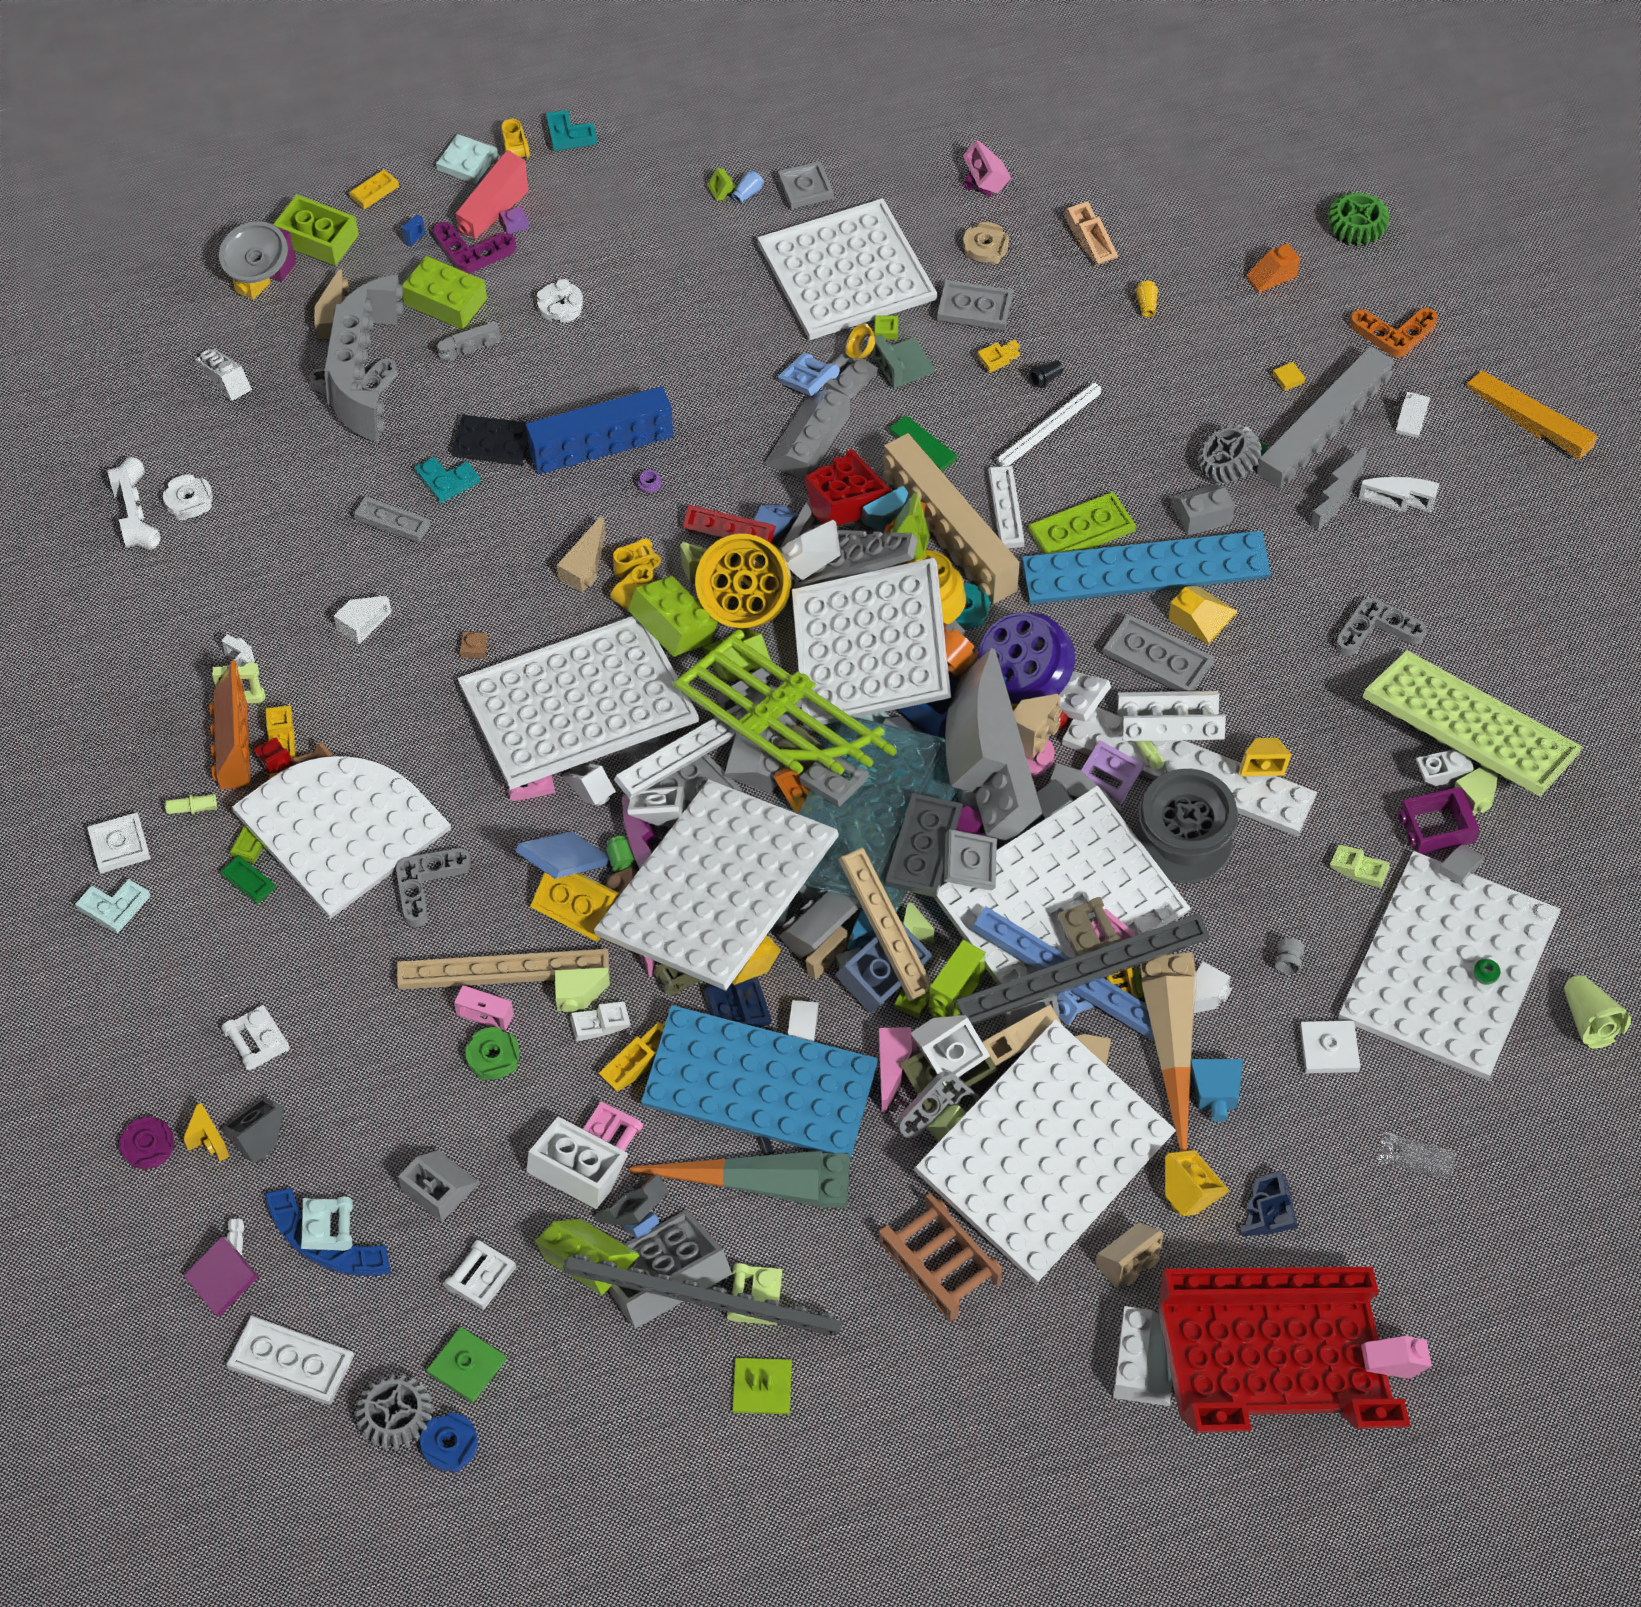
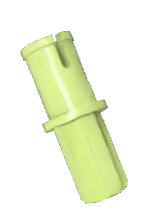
(191, 804)

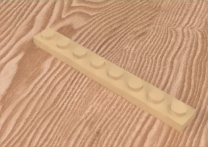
(495, 968)

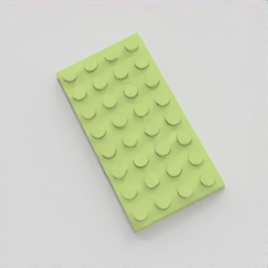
(1472, 722)

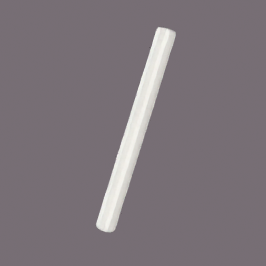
(1048, 425)

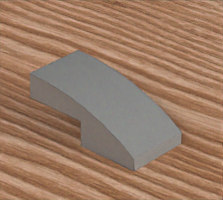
(1461, 864)

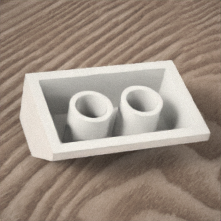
(576, 1162)
(1142, 1359)

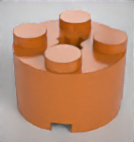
(958, 652)

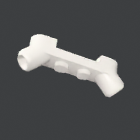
(122, 482)

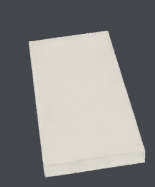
(290, 1360)

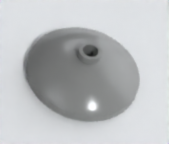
(247, 245)

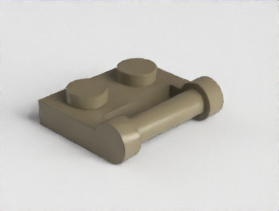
(1080, 929)

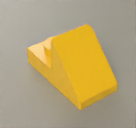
(202, 1131)

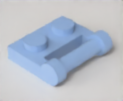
(806, 380)

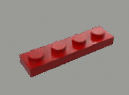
(724, 524)

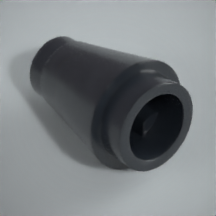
(1044, 373)

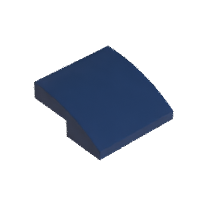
(739, 1003)

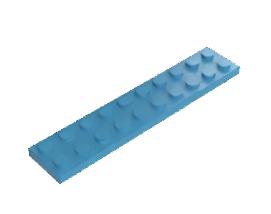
(1145, 567)

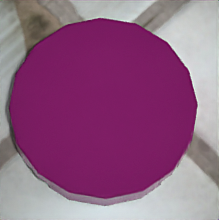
(146, 1143)

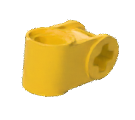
(514, 138)
(634, 555)
(624, 590)

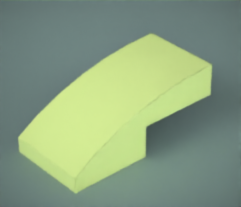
(1355, 865)

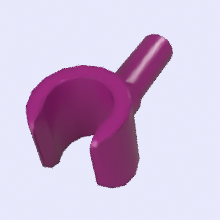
(970, 184)

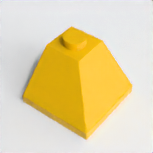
(1200, 613)
(1191, 1183)

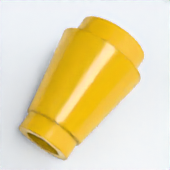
(1147, 297)

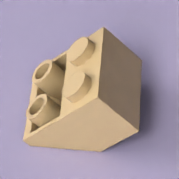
(1036, 721)
(1130, 1254)

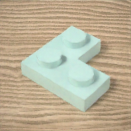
(116, 910)

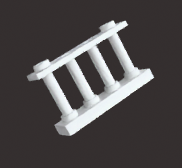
(1171, 716)

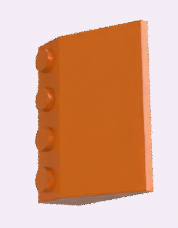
(230, 732)

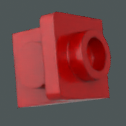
(273, 756)

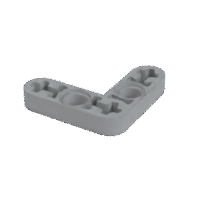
(372, 375)
(1378, 619)
(421, 873)
(942, 1096)

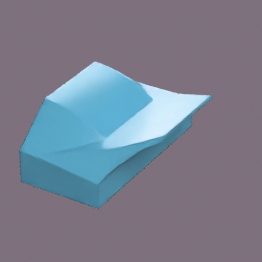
(884, 509)

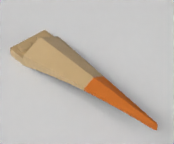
(1170, 1001)

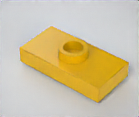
(374, 189)

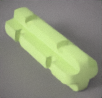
(1150, 753)

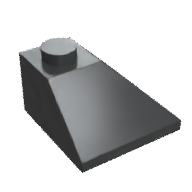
(256, 1129)

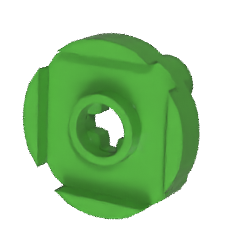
(496, 1067)

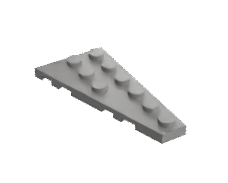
(863, 554)

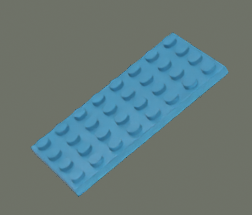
(759, 1082)

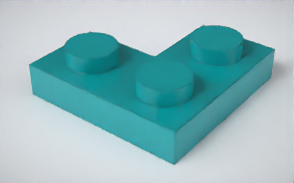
(566, 136)
(445, 483)

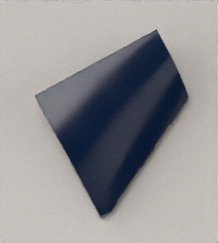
(1270, 1207)

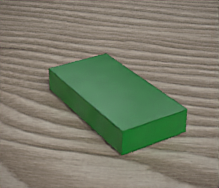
(248, 879)

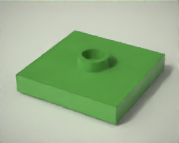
(466, 1365)

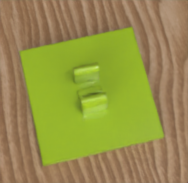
(762, 1386)

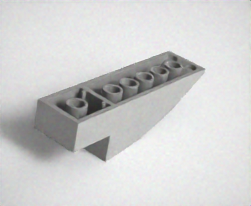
(988, 752)

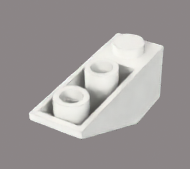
(224, 373)

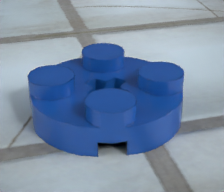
(454, 1457)

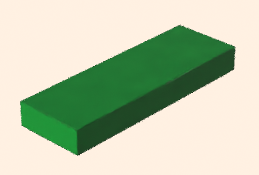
(937, 452)

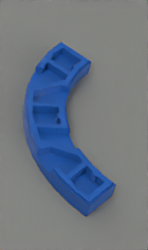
(355, 1261)

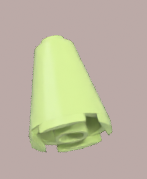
(1595, 1012)

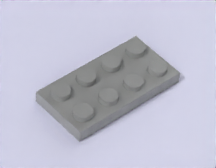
(1158, 655)

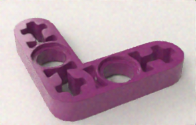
(468, 254)

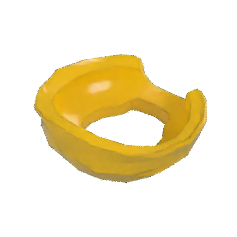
(854, 342)

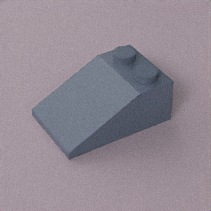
(871, 974)

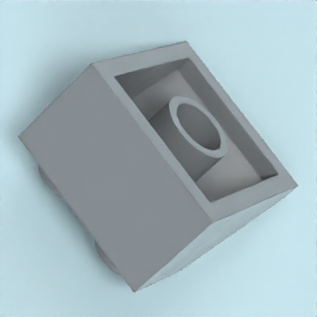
(1203, 508)

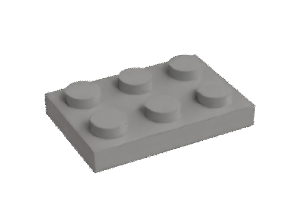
(975, 305)

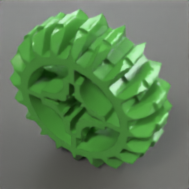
(1357, 223)

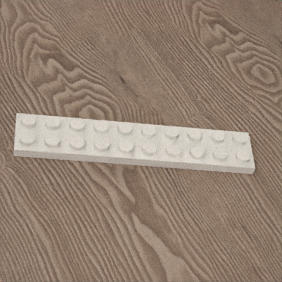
(1257, 797)

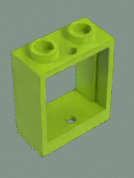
(957, 980)

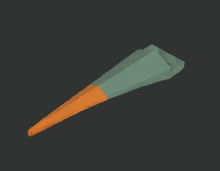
(799, 1177)

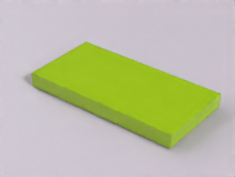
(1083, 526)

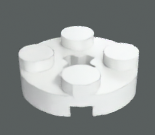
(558, 291)
(190, 507)

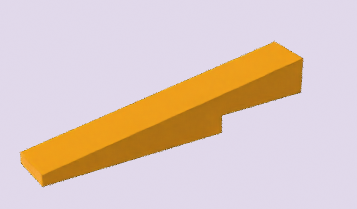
(1533, 415)

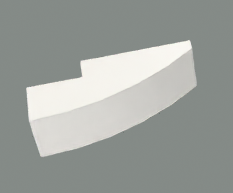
(1400, 492)

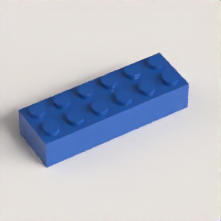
(600, 430)

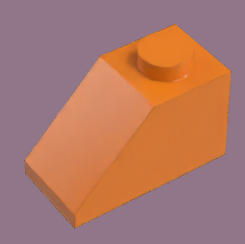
(1274, 268)

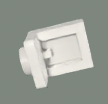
(237, 650)

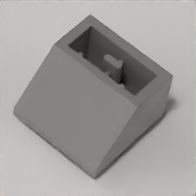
(436, 1183)

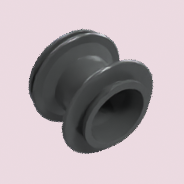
(1192, 806)

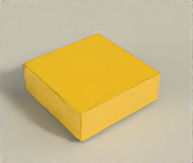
(1288, 376)

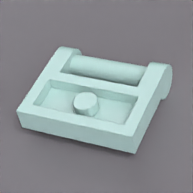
(316, 1224)

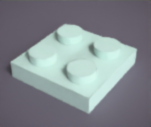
(466, 158)

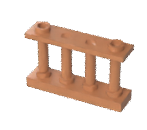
(930, 1281)

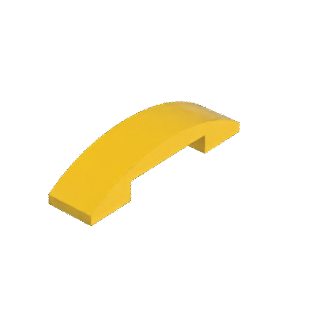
(281, 725)

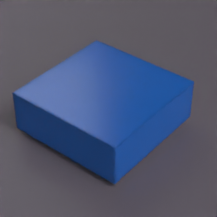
(413, 230)

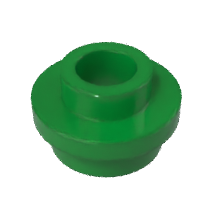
(1486, 977)

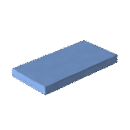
(563, 854)

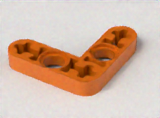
(1398, 337)

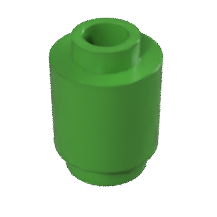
(620, 854)

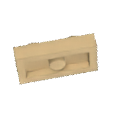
(826, 953)

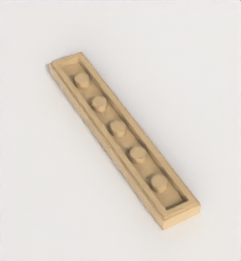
(886, 923)

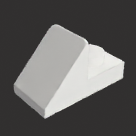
(1412, 414)

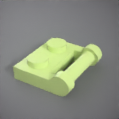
(248, 671)
(765, 1287)

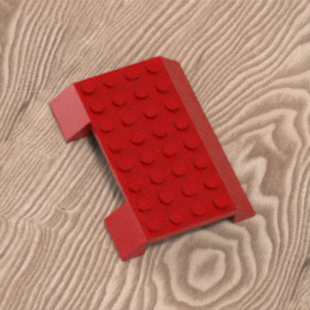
(1273, 1346)

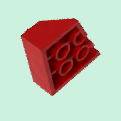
(843, 489)

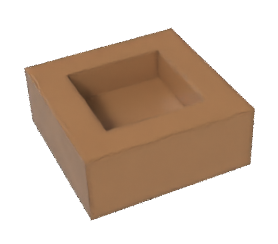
(474, 645)

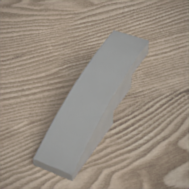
(1340, 487)

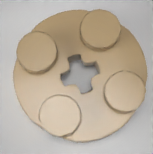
(986, 253)

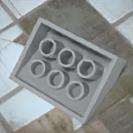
(677, 1250)

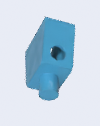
(1216, 1085)

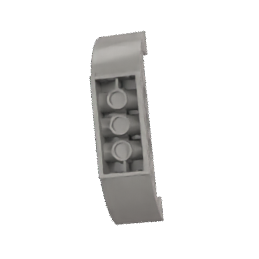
(353, 318)

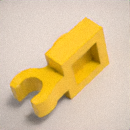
(996, 357)

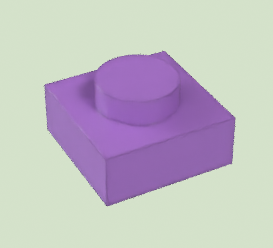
(514, 220)

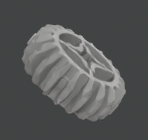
(1215, 456)
(373, 1404)

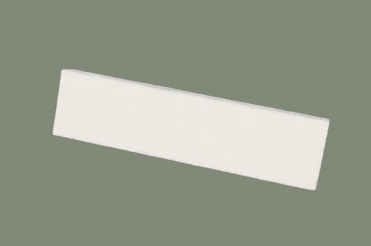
(1006, 506)

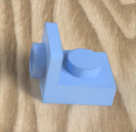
(1070, 1005)

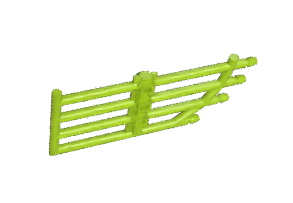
(775, 705)

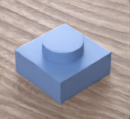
(643, 1227)

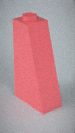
(496, 193)

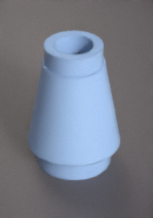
(748, 186)

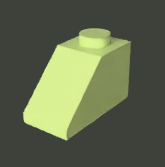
(1479, 788)
(579, 987)

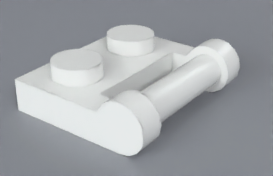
(263, 1033)
(487, 1278)

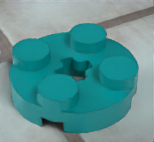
(978, 610)

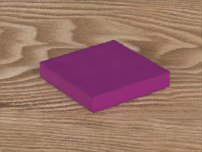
(221, 1276)

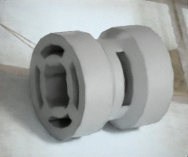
(1289, 956)

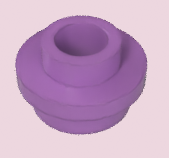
(647, 477)

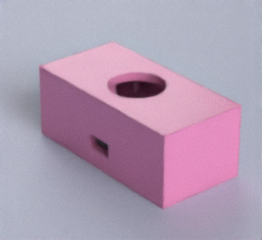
(474, 1003)

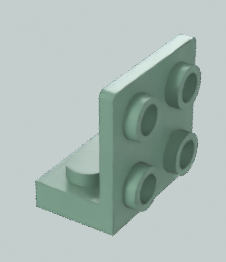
(902, 361)

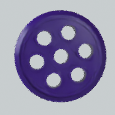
(1053, 662)

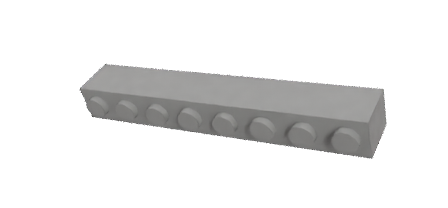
(1325, 417)

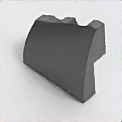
(635, 1202)

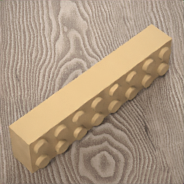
(952, 519)

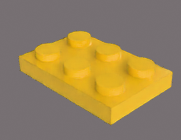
(574, 901)

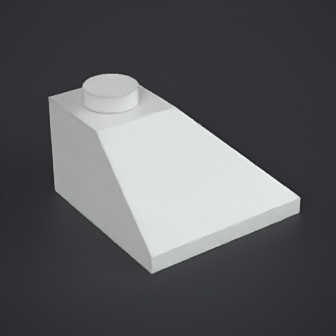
(812, 550)
(658, 805)
(950, 1044)

